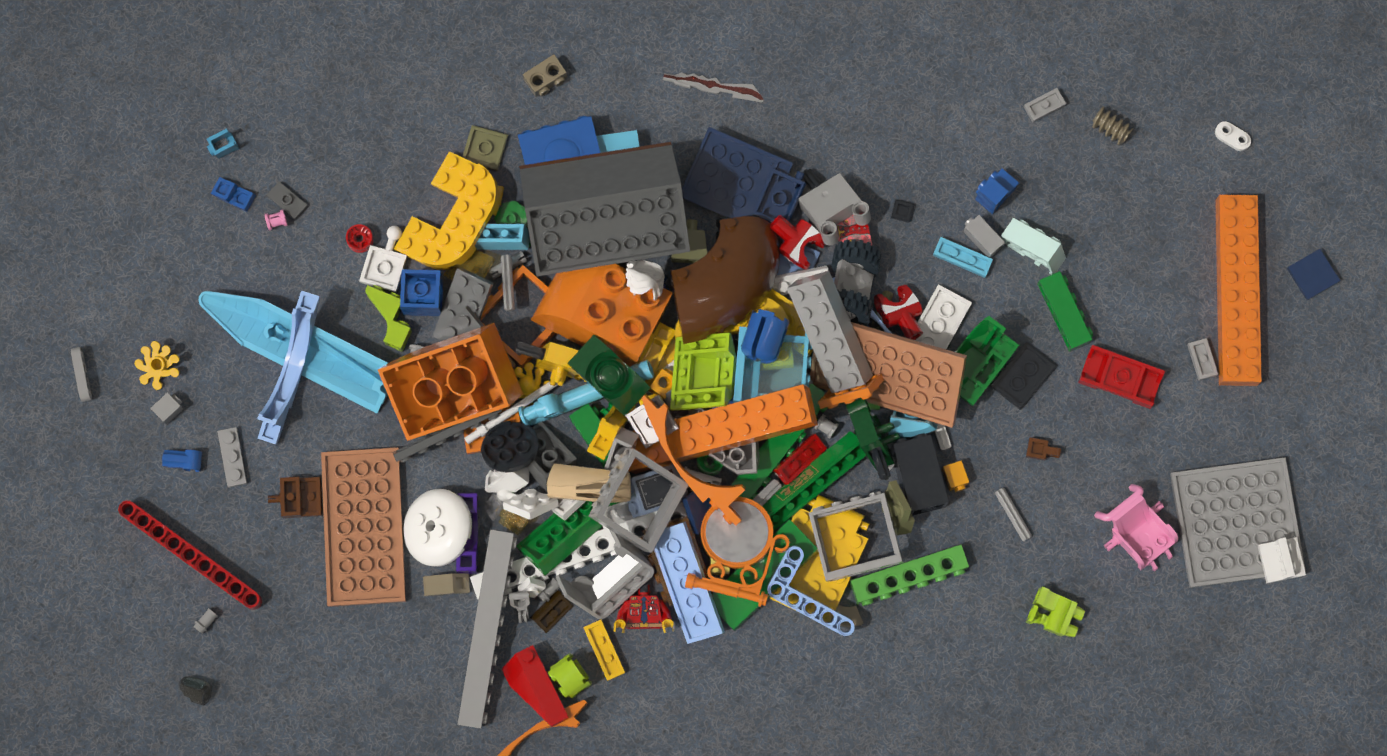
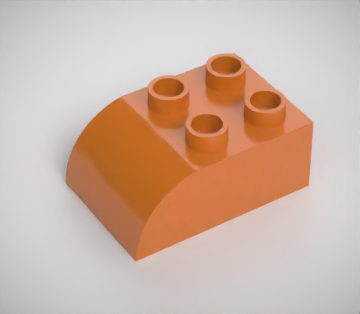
(601, 305)
(451, 382)

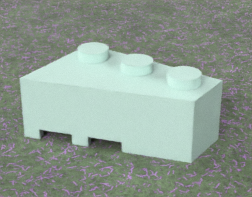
(1034, 245)

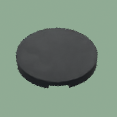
(509, 446)

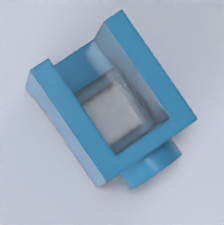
(222, 143)

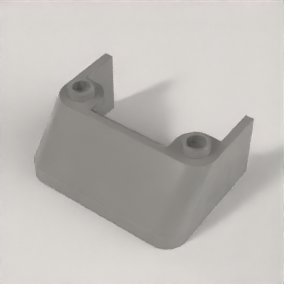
(612, 584)

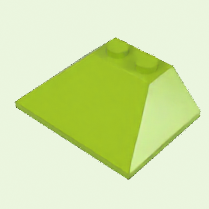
(703, 373)

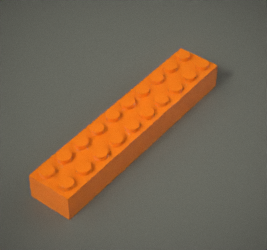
(1238, 290)
(733, 426)

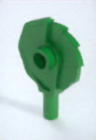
(511, 213)

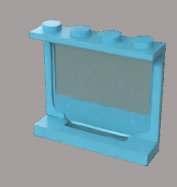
(788, 371)

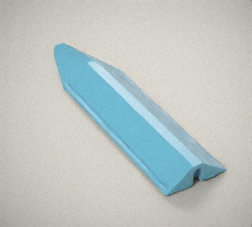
(328, 360)

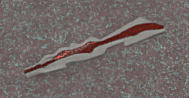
(712, 85)

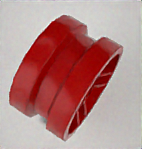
(355, 232)

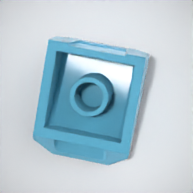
(909, 425)

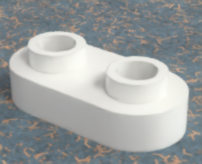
(1232, 137)

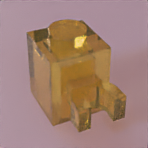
(513, 521)

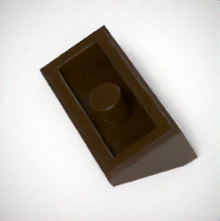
(551, 611)

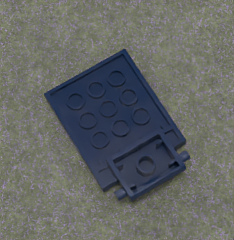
(741, 180)

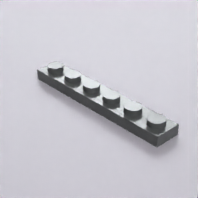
(439, 437)

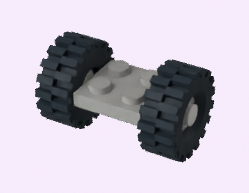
(855, 268)

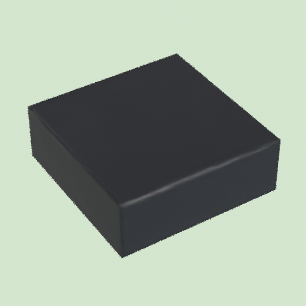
(902, 211)

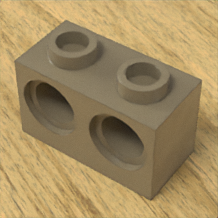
(541, 72)

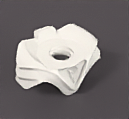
(643, 276)

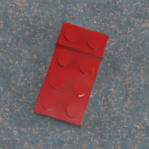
(1121, 376)

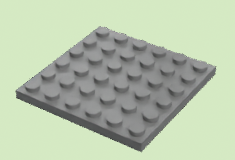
(1230, 513)

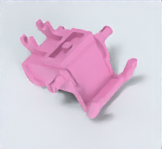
(1139, 529)

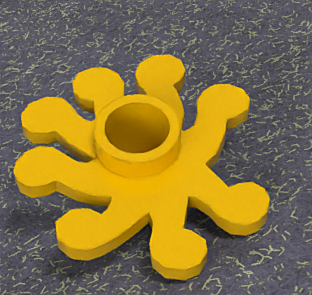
(157, 364)
(527, 382)

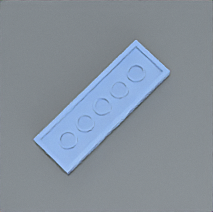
(693, 606)

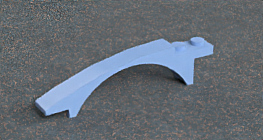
(283, 395)

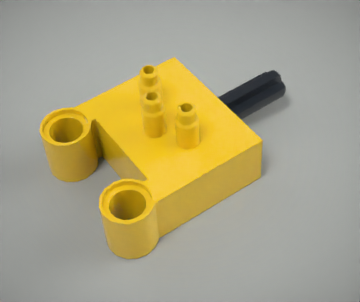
(551, 358)

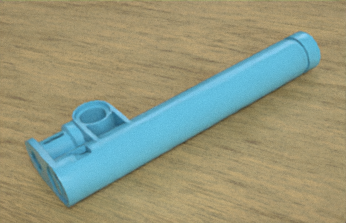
(554, 405)

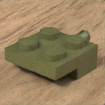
(899, 509)

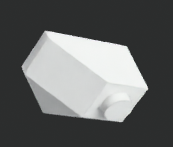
(508, 481)

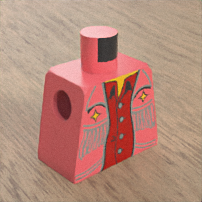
(850, 230)

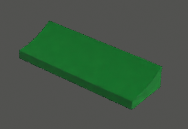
(558, 538)
(738, 610)

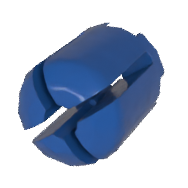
(764, 337)

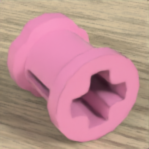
(276, 219)

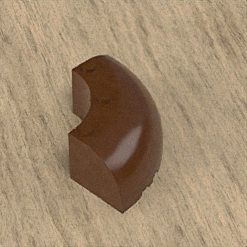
(727, 279)

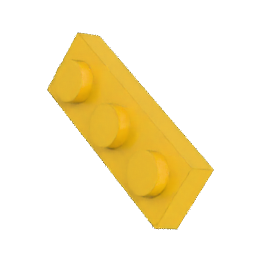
(604, 650)

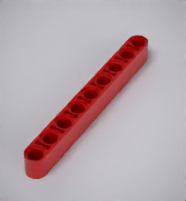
(183, 548)

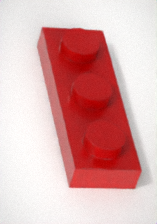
(800, 459)

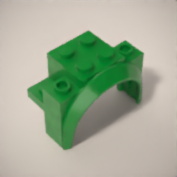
(986, 354)

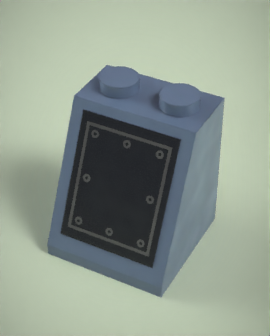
(649, 491)

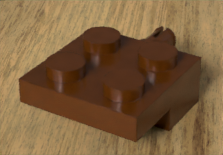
(299, 497)

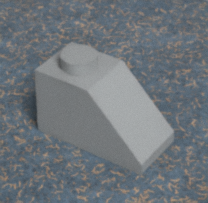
(623, 440)

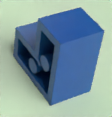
(995, 190)

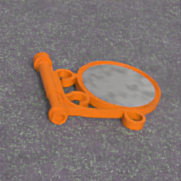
(737, 548)

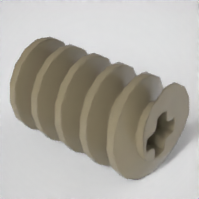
(1111, 126)

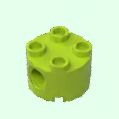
(570, 676)

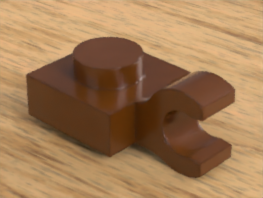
(1039, 449)

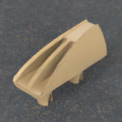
(583, 484)

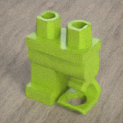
(1060, 615)

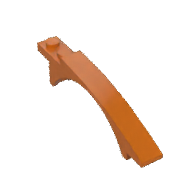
(720, 495)
(572, 711)

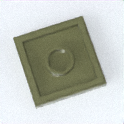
(485, 147)

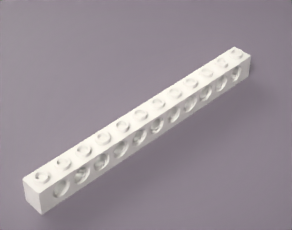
(578, 561)

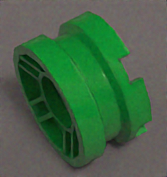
(704, 467)

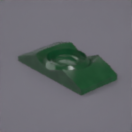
(609, 375)

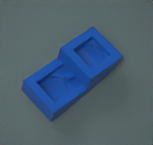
(233, 194)

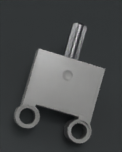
(830, 204)

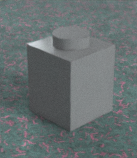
(167, 408)

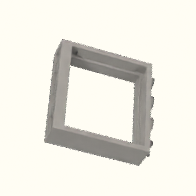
(839, 507)
(663, 514)

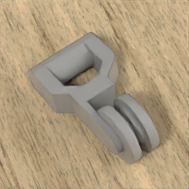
(522, 605)

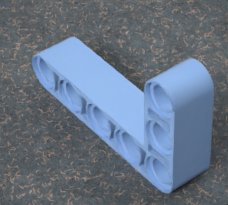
(804, 599)

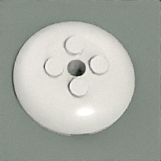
(451, 529)

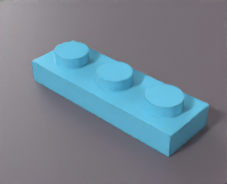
(962, 257)

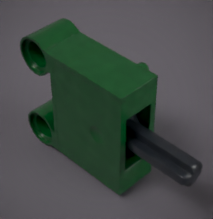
(872, 437)

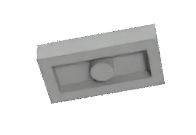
(1044, 105)
(1202, 359)

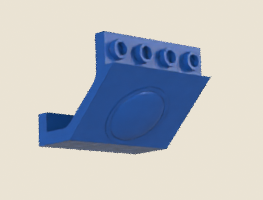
(559, 141)

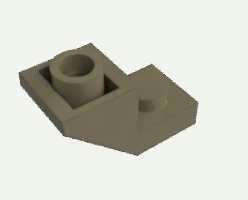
(446, 584)

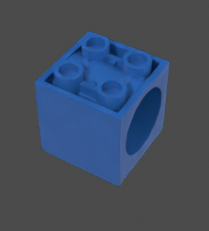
(421, 292)

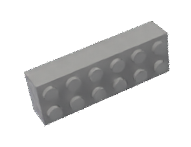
(830, 331)

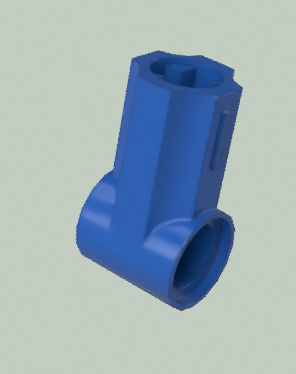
(182, 459)

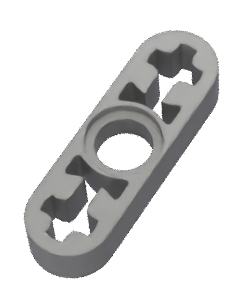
(80, 374)

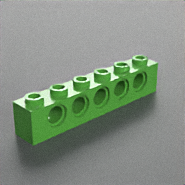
(954, 555)

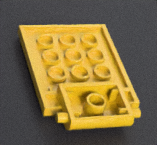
(842, 550)

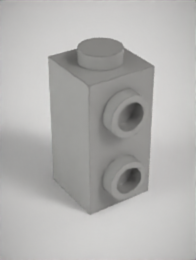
(983, 236)

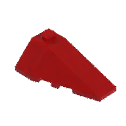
(531, 682)

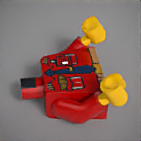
(644, 612)

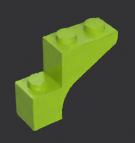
(389, 307)

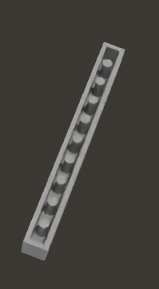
(485, 629)

